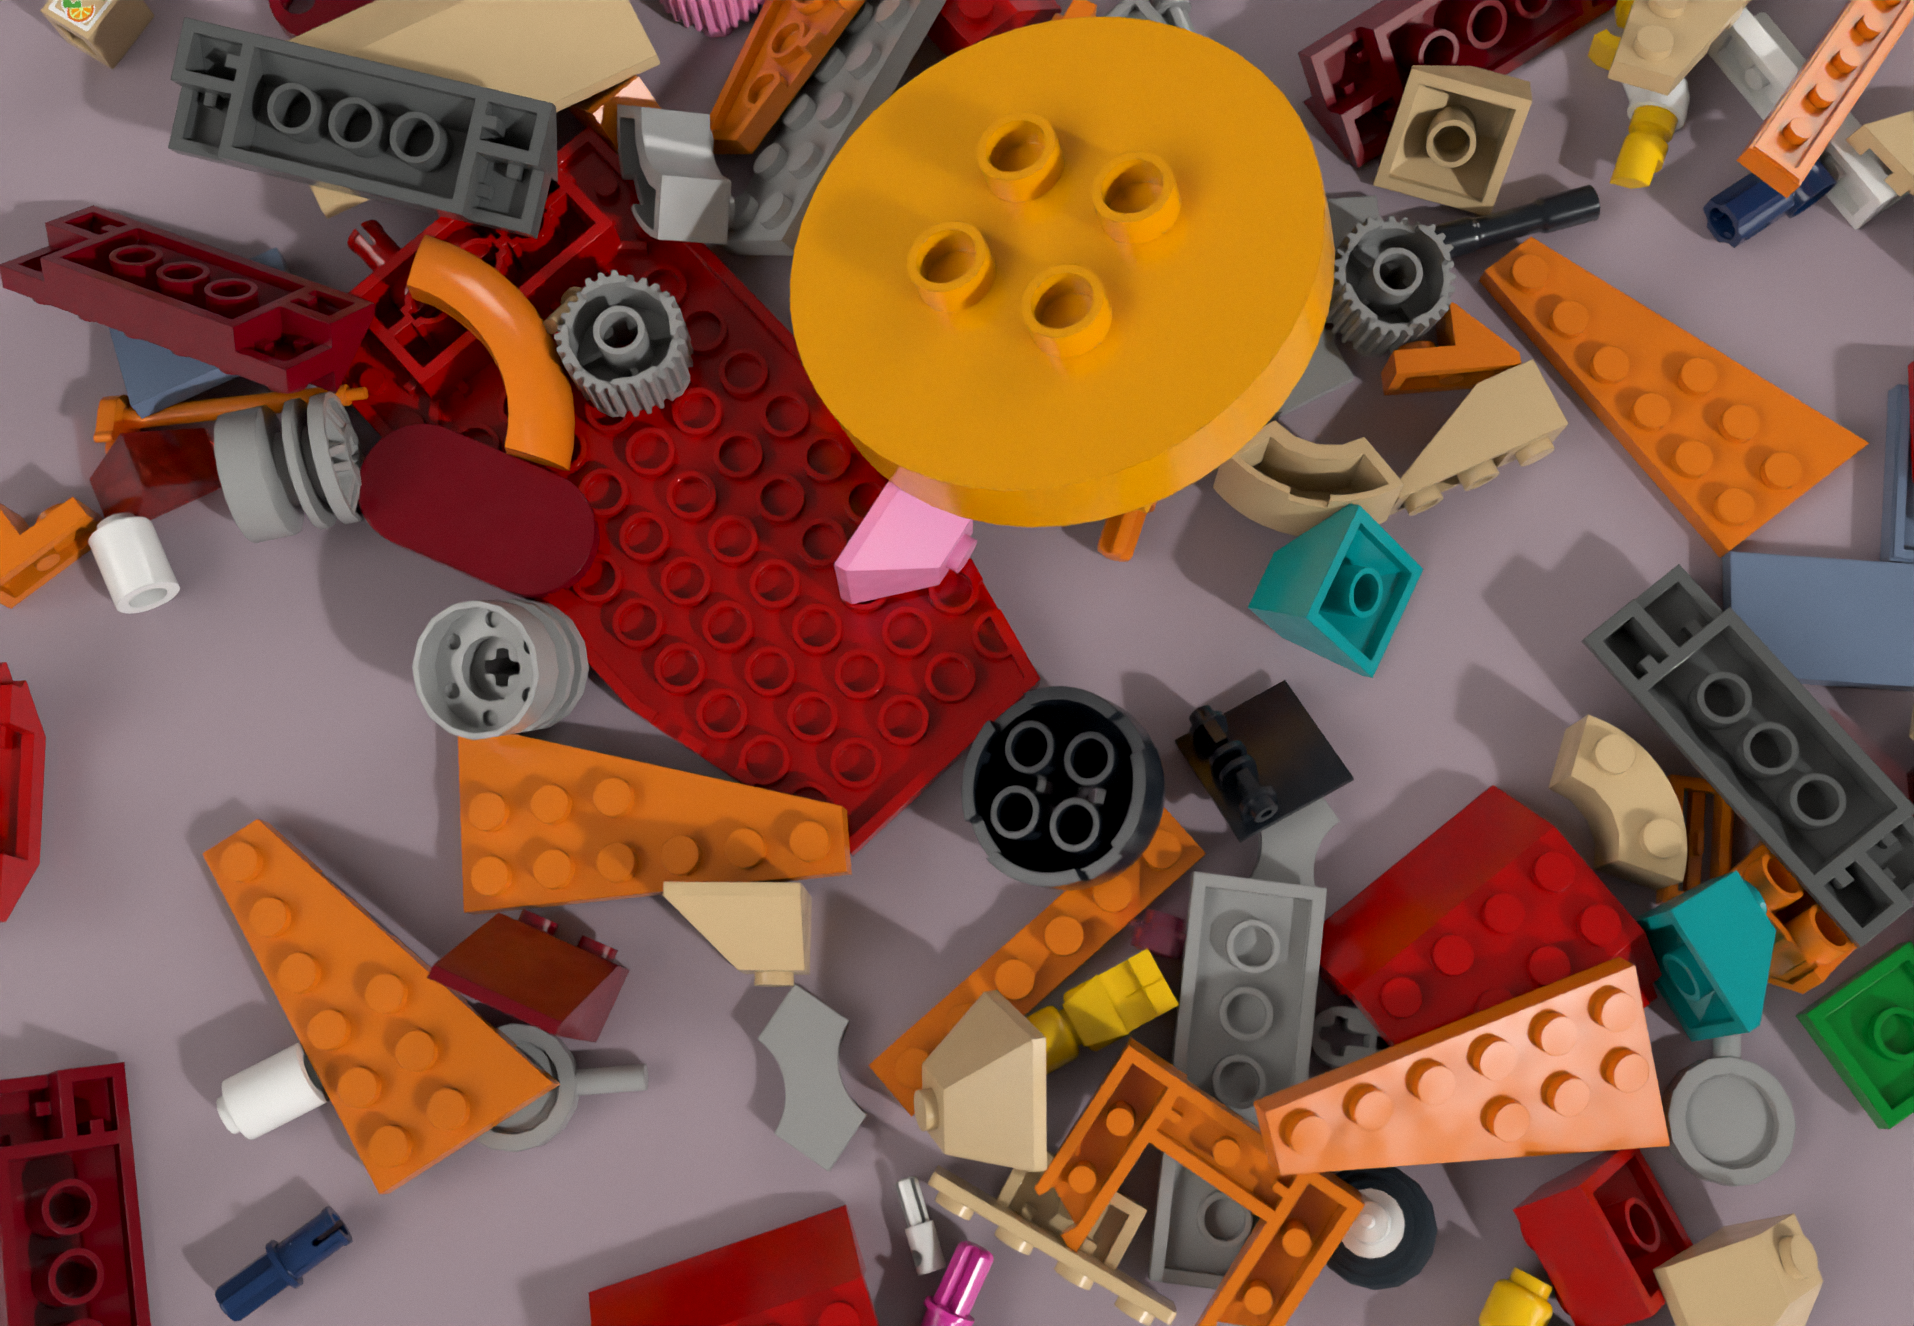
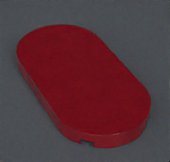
(478, 511)

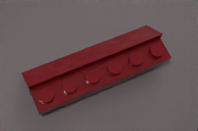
(1365, 63)
(194, 300)
(70, 1202)

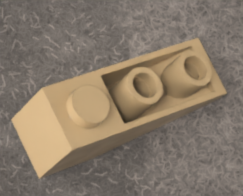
(1495, 424)

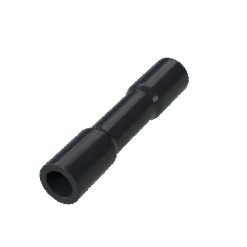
(1541, 216)

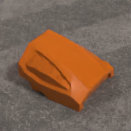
(1805, 938)

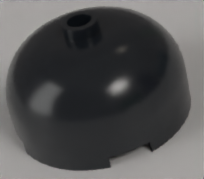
(1032, 784)

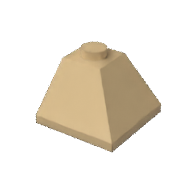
(1454, 136)
(752, 924)
(988, 1088)
(1744, 1276)

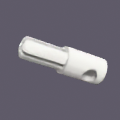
(920, 1229)

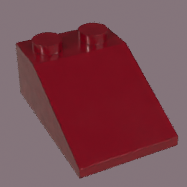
(535, 975)

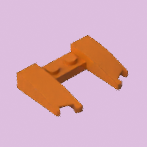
(1154, 1103)

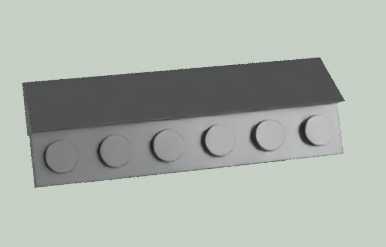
(363, 128)
(1766, 750)

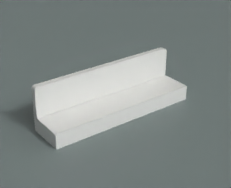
(1761, 67)

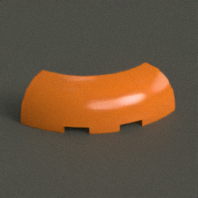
(514, 334)

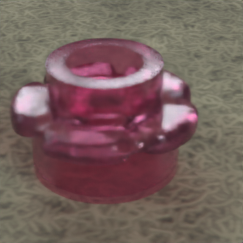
(1159, 934)

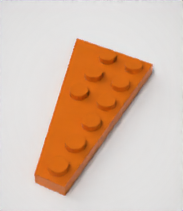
(773, 67)
(1691, 417)
(393, 1049)

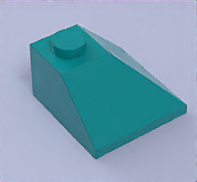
(1339, 590)
(1713, 956)

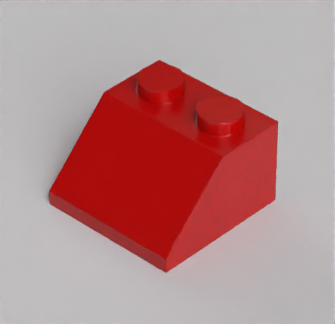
(1603, 1236)

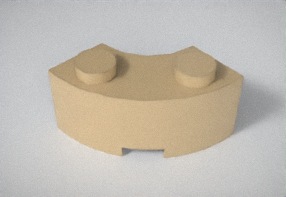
(1301, 483)
(1625, 802)

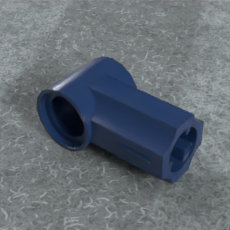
(1754, 205)

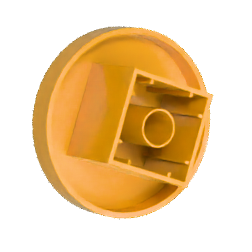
(1065, 271)

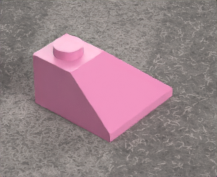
(902, 548)

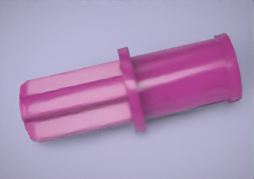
(958, 1287)

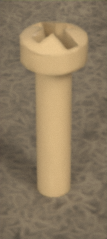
(554, 320)

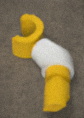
(1651, 114)

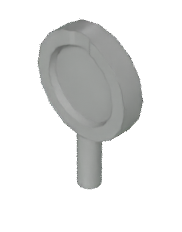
(551, 1113)
(1728, 1118)

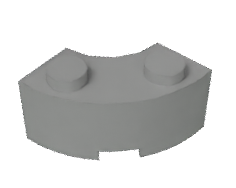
(674, 174)

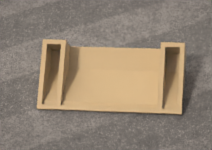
(513, 46)

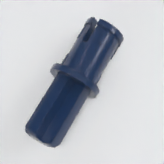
(282, 1265)

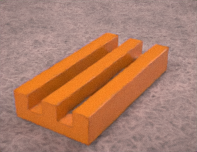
(1721, 834)

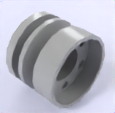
(289, 468)
(470, 675)

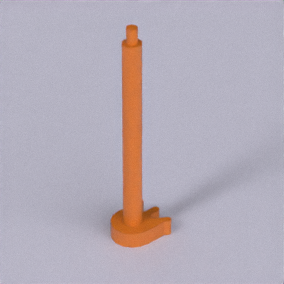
(118, 416)

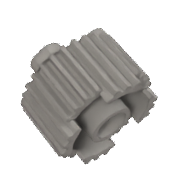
(1411, 262)
(631, 376)

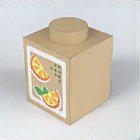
(99, 26)

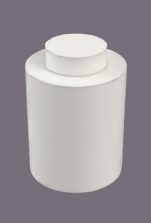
(133, 563)
(270, 1093)

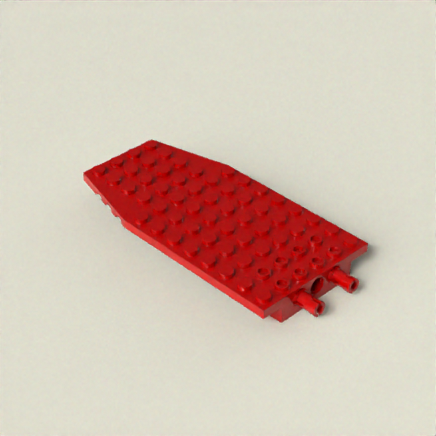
(712, 518)

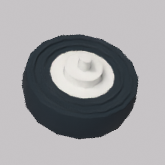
(1391, 1233)

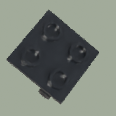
(1261, 759)

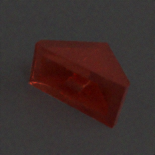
(155, 472)

